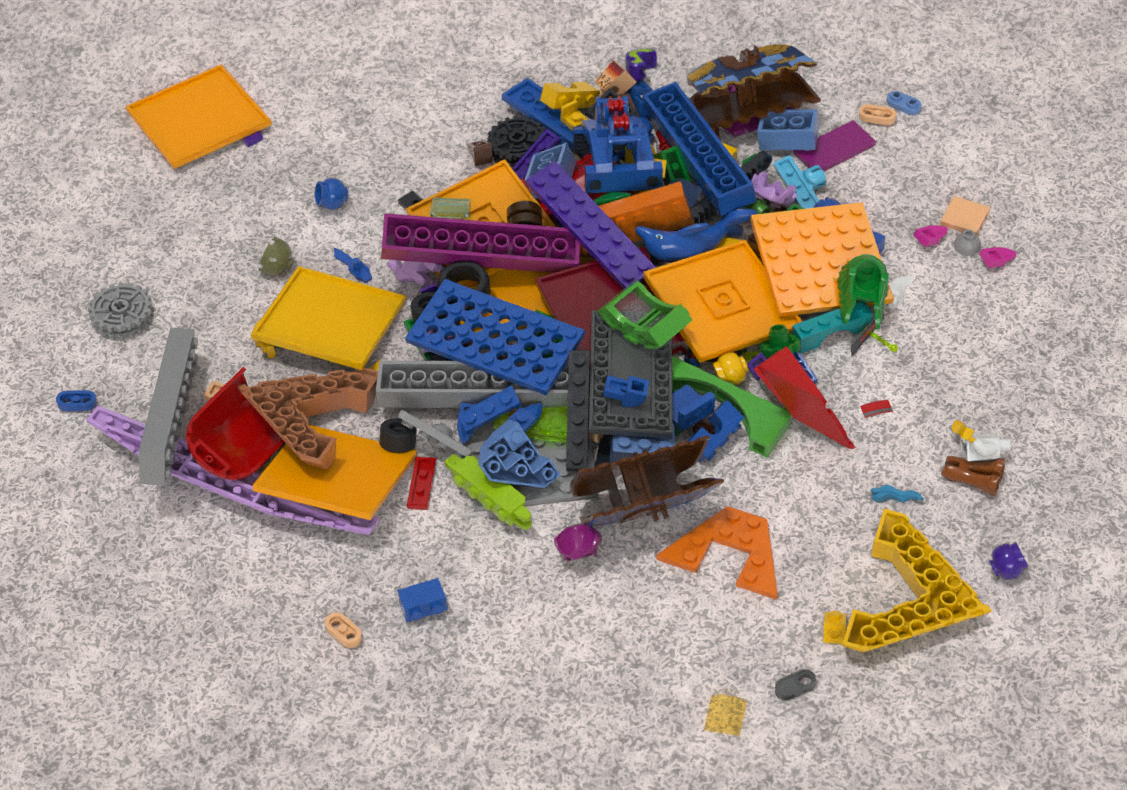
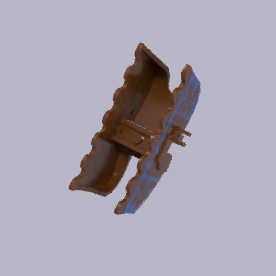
(648, 481)

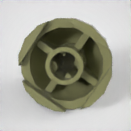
(276, 258)

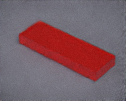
(421, 483)

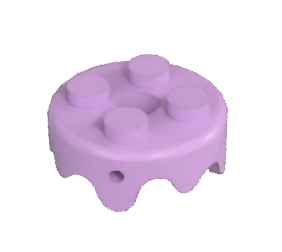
(773, 192)

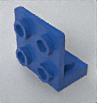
(690, 407)

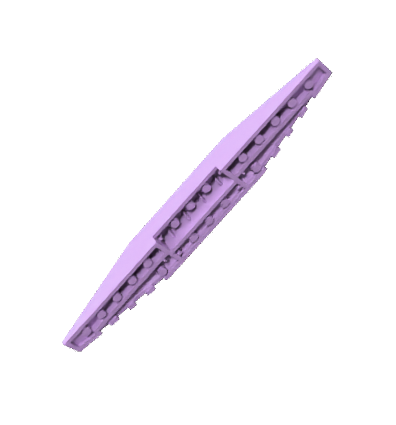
(130, 433)

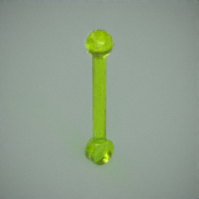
(893, 347)

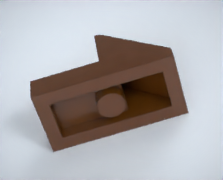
(481, 152)

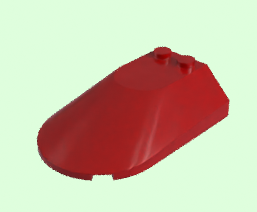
(230, 434)

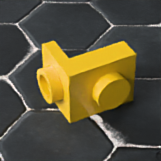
(834, 627)

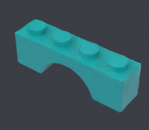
(816, 329)

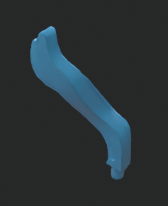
(889, 492)

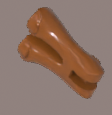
(979, 474)

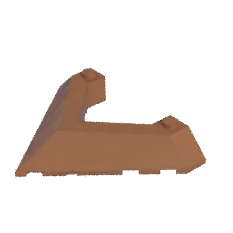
(293, 399)

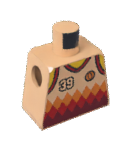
(614, 78)

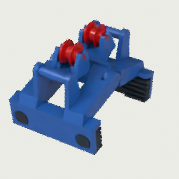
(619, 133)

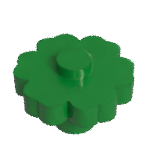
(779, 339)

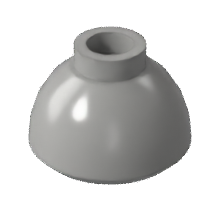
(967, 243)

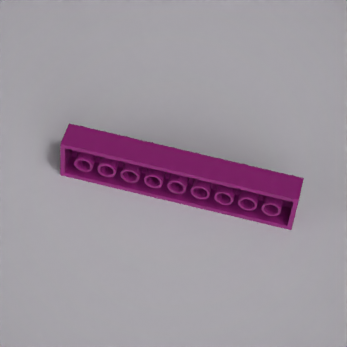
(479, 242)

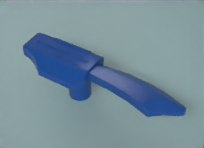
(355, 266)

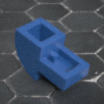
(630, 391)

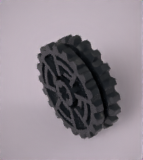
(513, 138)

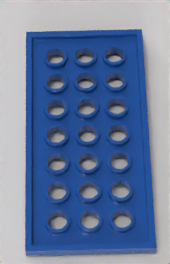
(490, 325)

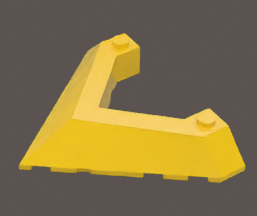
(937, 585)

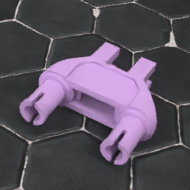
(415, 271)

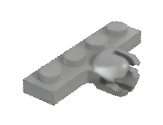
(437, 435)

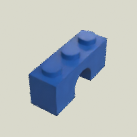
(725, 420)

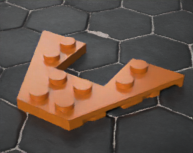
(735, 530)

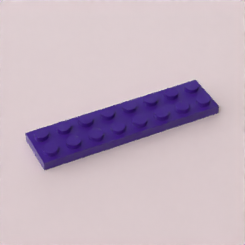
(589, 224)

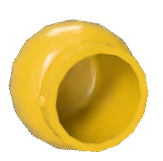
(731, 368)

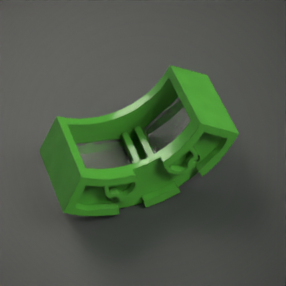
(644, 317)

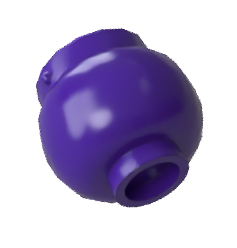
(1008, 561)

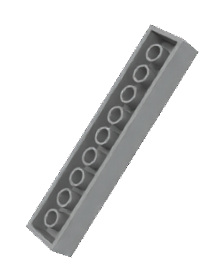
(452, 383)
(168, 407)

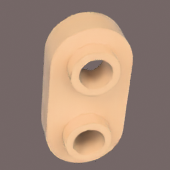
(877, 114)
(344, 631)

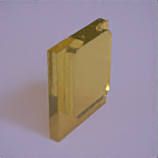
(725, 714)

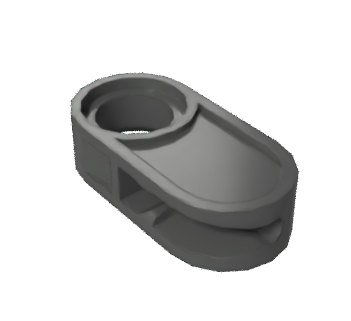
(791, 687)

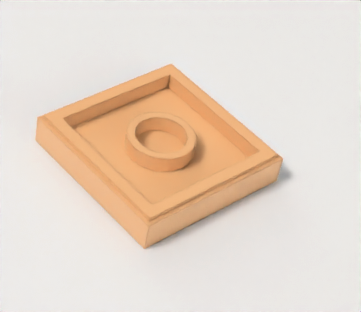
(964, 215)

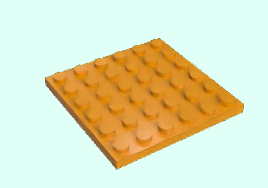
(806, 252)

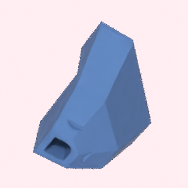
(513, 459)

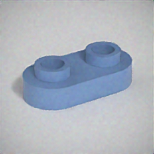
(904, 103)

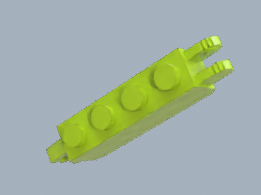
(495, 496)

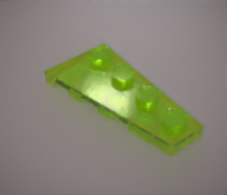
(550, 425)

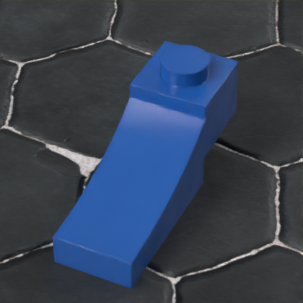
(635, 91)

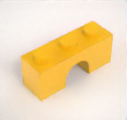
(557, 95)

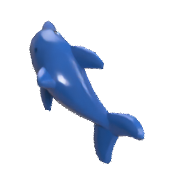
(693, 239)

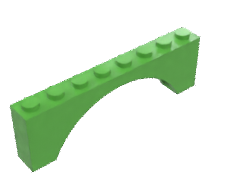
(762, 419)

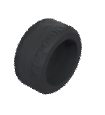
(466, 271)

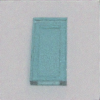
(450, 207)

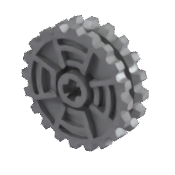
(121, 311)

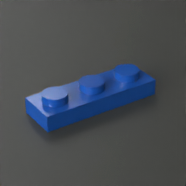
(489, 409)

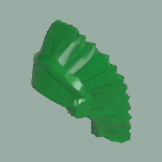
(864, 280)

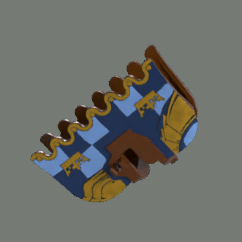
(762, 81)

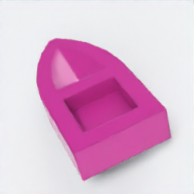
(930, 234)
(996, 256)

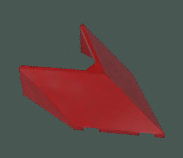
(800, 395)

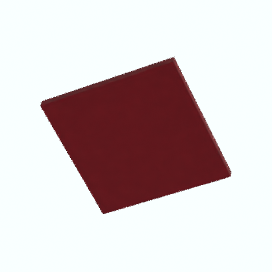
(578, 291)

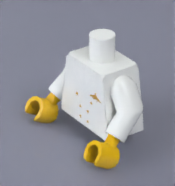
(979, 446)

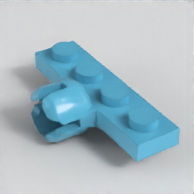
(804, 181)

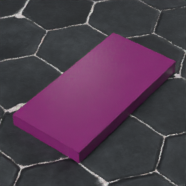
(837, 146)

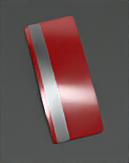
(876, 407)

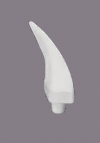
(898, 288)

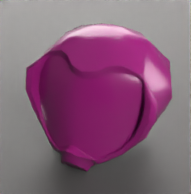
(578, 541)

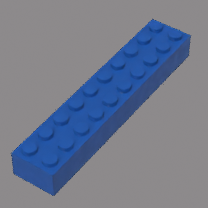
(700, 148)

